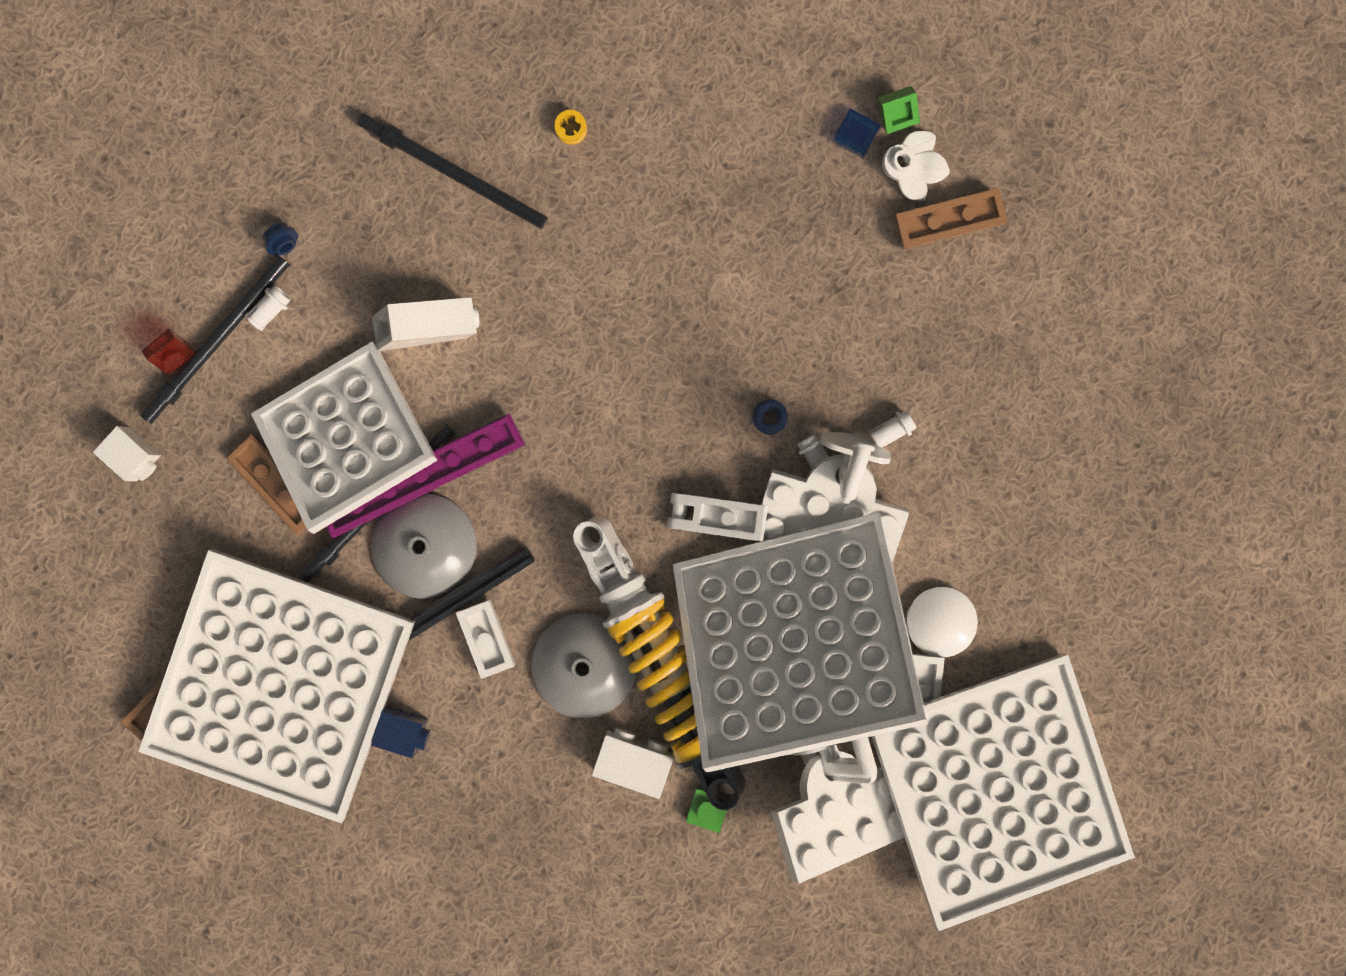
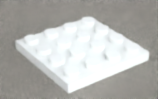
(343, 437)

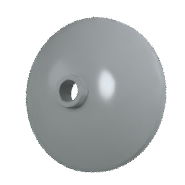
(448, 550)
(554, 662)

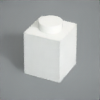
(127, 454)

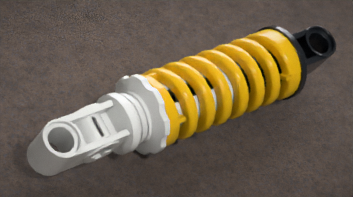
(638, 622)

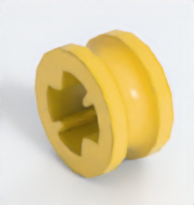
(580, 122)

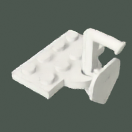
(822, 499)
(840, 812)

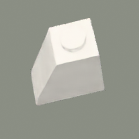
(424, 323)

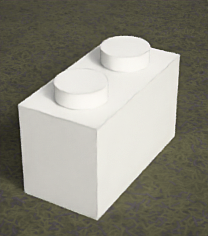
(633, 762)

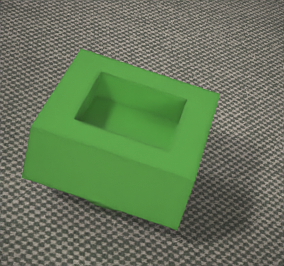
(899, 109)
(703, 813)

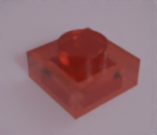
(168, 351)

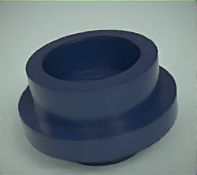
(280, 239)
(780, 411)

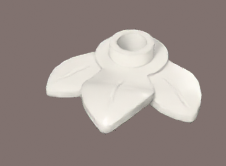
(921, 164)

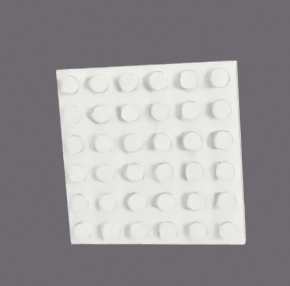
(797, 644)
(276, 685)
(1003, 793)

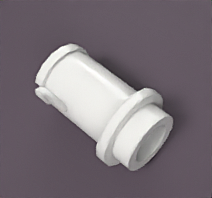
(268, 307)
(893, 429)
(812, 450)

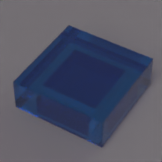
(856, 133)

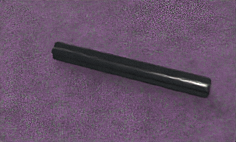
(471, 590)

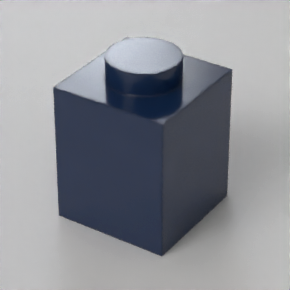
(401, 732)

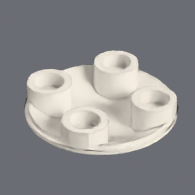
(942, 622)

